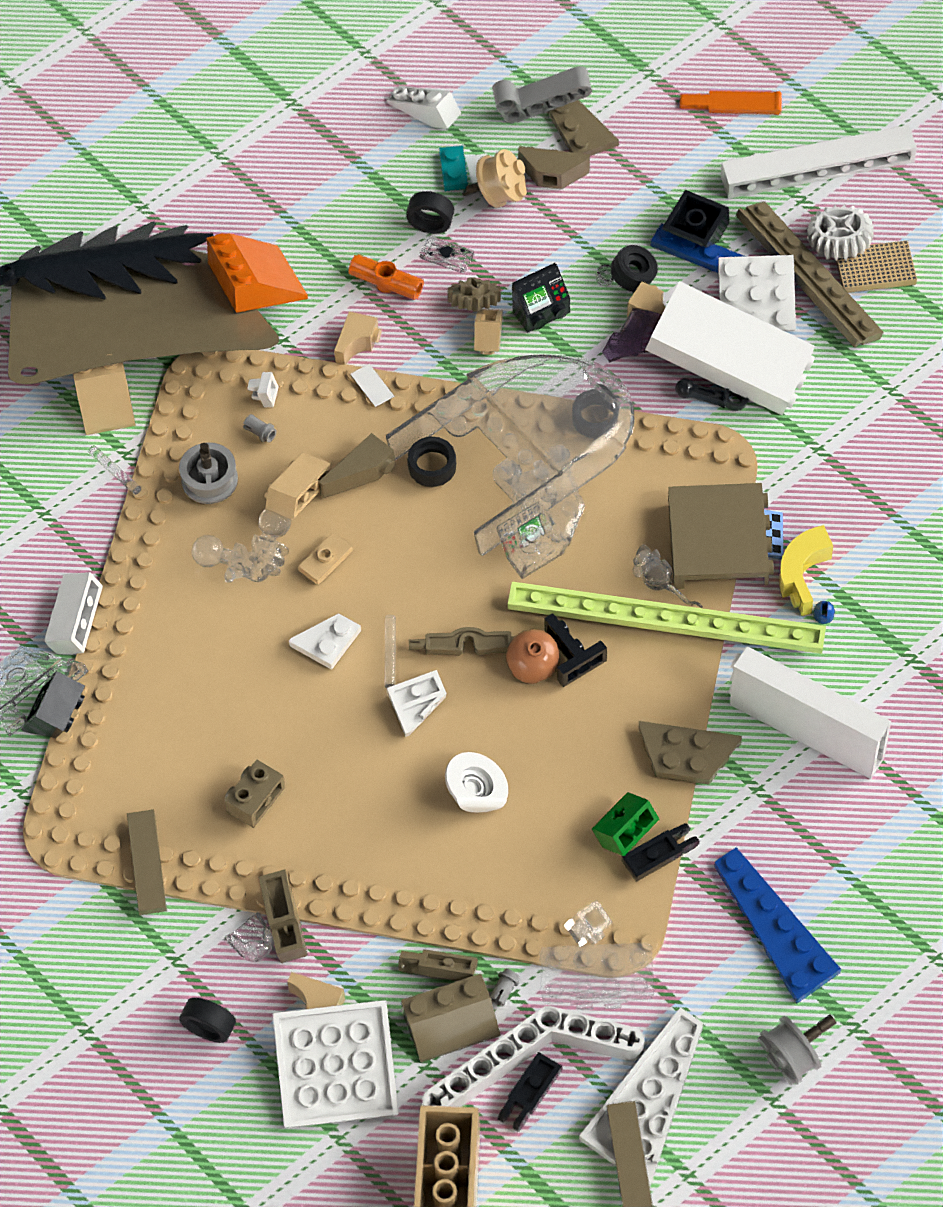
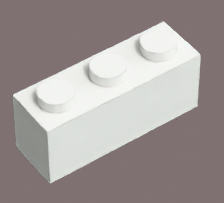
(73, 613)

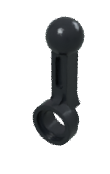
(686, 388)

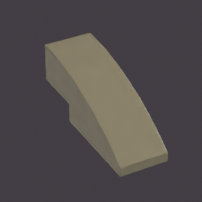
(283, 916)

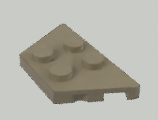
(687, 752)

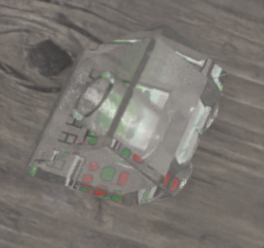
(531, 540)

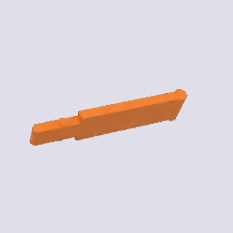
(734, 102)

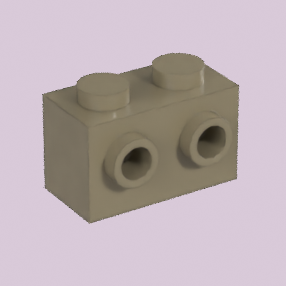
(254, 793)

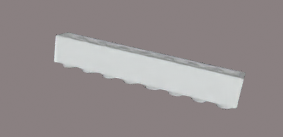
(818, 161)

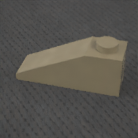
(361, 466)

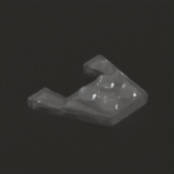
(22, 674)

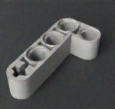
(541, 96)

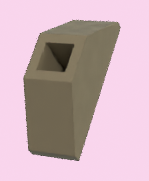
(553, 167)

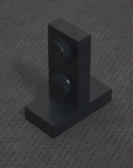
(579, 660)

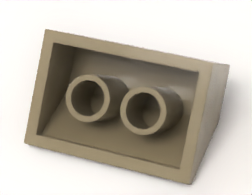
(450, 1018)

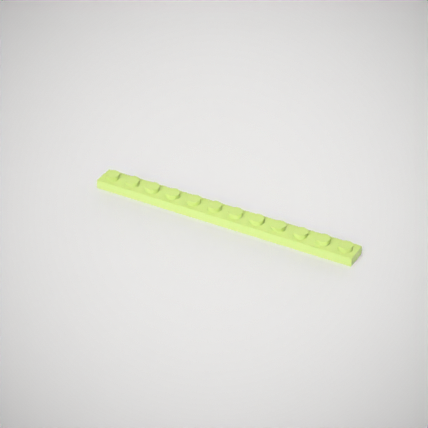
(667, 617)

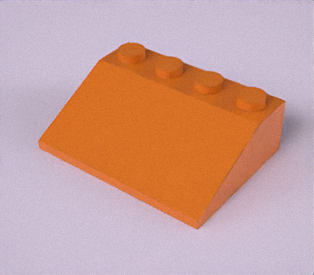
(252, 272)

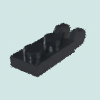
(658, 852)
(531, 1089)

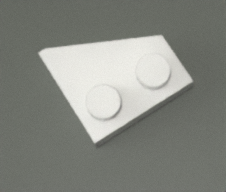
(327, 640)
(416, 699)

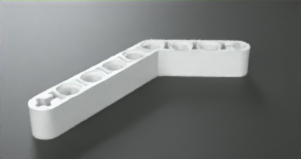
(522, 1051)

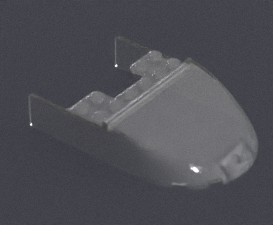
(547, 414)

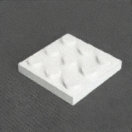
(760, 287)

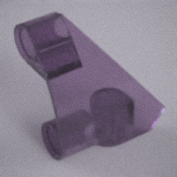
(633, 335)

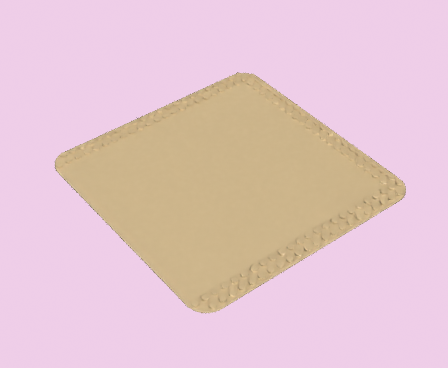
(203, 681)

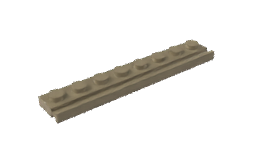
(810, 274)

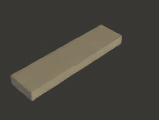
(146, 862)
(629, 1155)

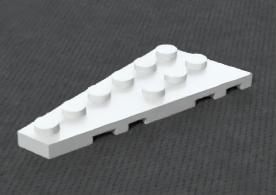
(656, 1089)

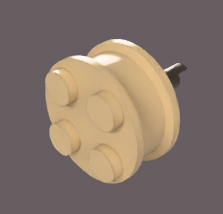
(499, 179)

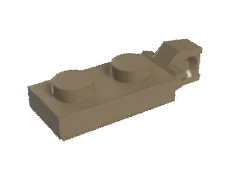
(438, 964)

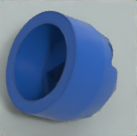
(824, 619)

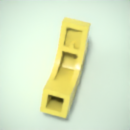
(803, 552)

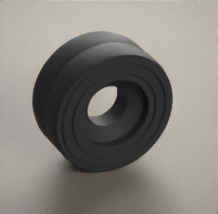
(638, 257)

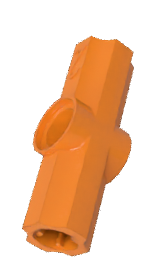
(386, 276)

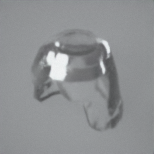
(252, 939)

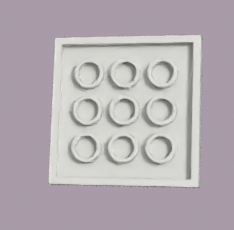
(335, 1064)

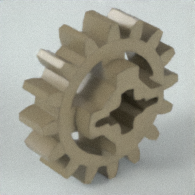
(474, 294)

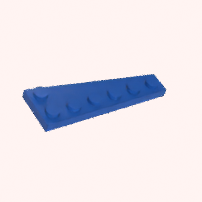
(787, 942)

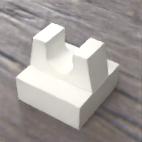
(264, 389)

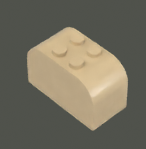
(447, 1157)

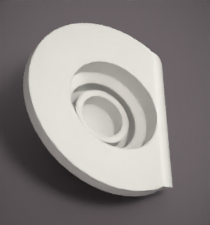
(476, 783)

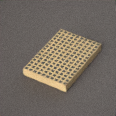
(878, 268)

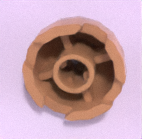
(532, 656)

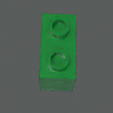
(625, 824)

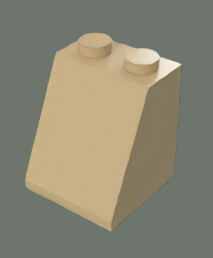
(104, 398)

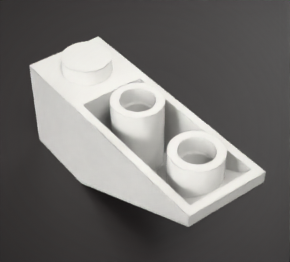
(429, 106)

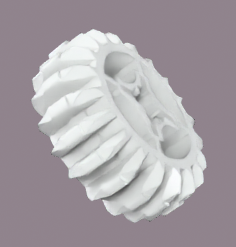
(840, 232)

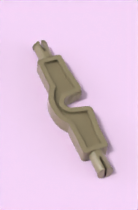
(454, 642)

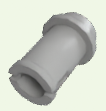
(264, 431)
(505, 984)

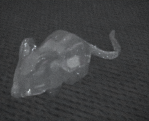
(656, 572)

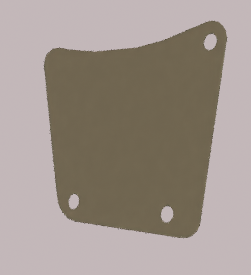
(77, 331)

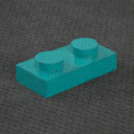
(453, 168)

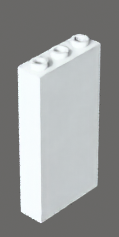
(731, 348)
(808, 712)

